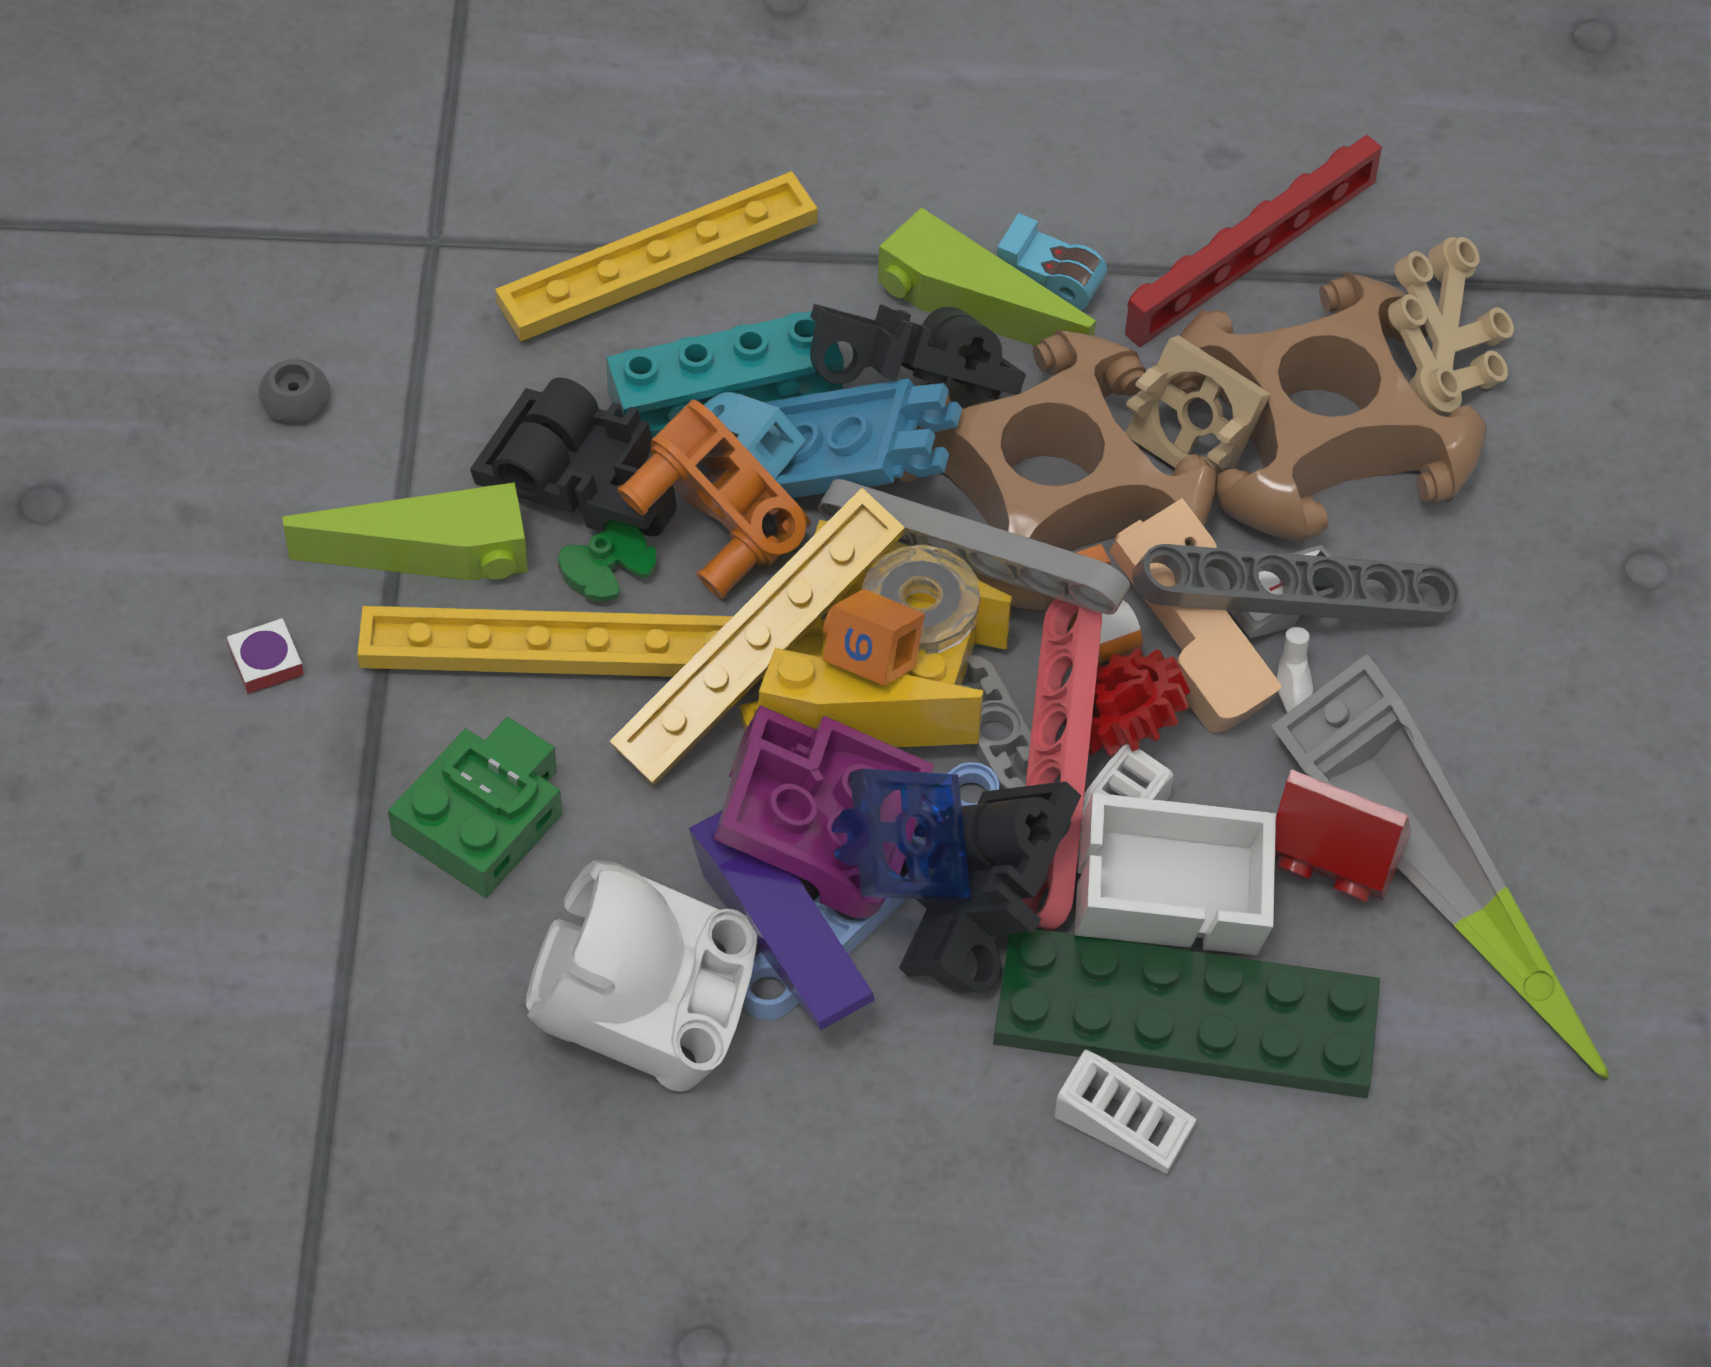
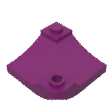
(791, 790)

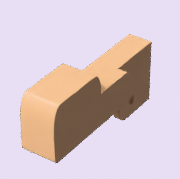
(1216, 658)

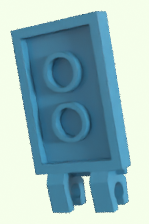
(866, 435)

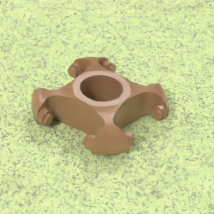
(1070, 422)
(1315, 451)

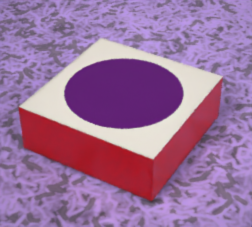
(265, 655)

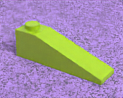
(944, 268)
(436, 535)

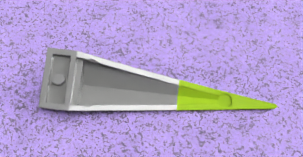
(1369, 744)

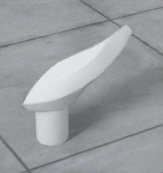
(1294, 669)

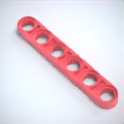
(1070, 753)

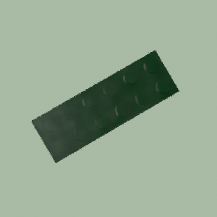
(1189, 1011)

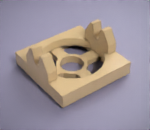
(1184, 357)

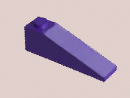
(787, 927)

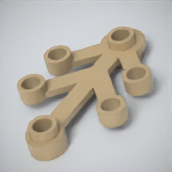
(1435, 380)

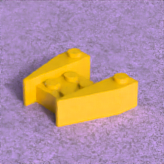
(911, 711)

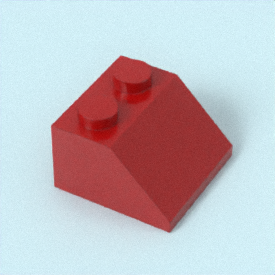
(1338, 837)

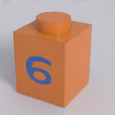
(873, 636)

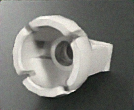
(643, 975)

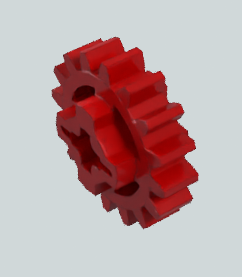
(1135, 700)

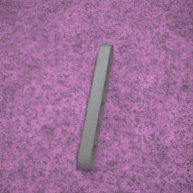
(997, 551)

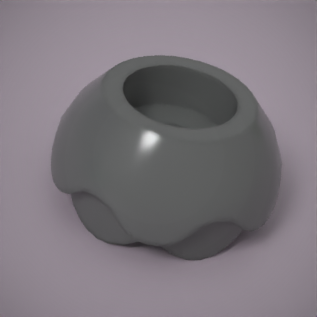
(298, 405)

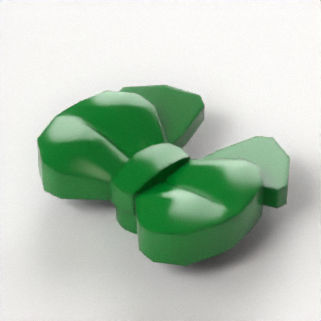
(590, 566)

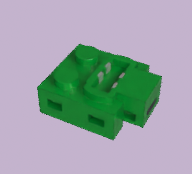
(481, 805)

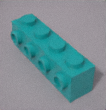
(751, 360)

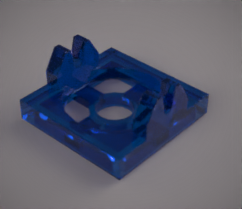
(943, 831)

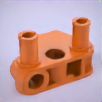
(731, 491)

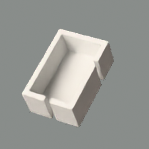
(1175, 874)

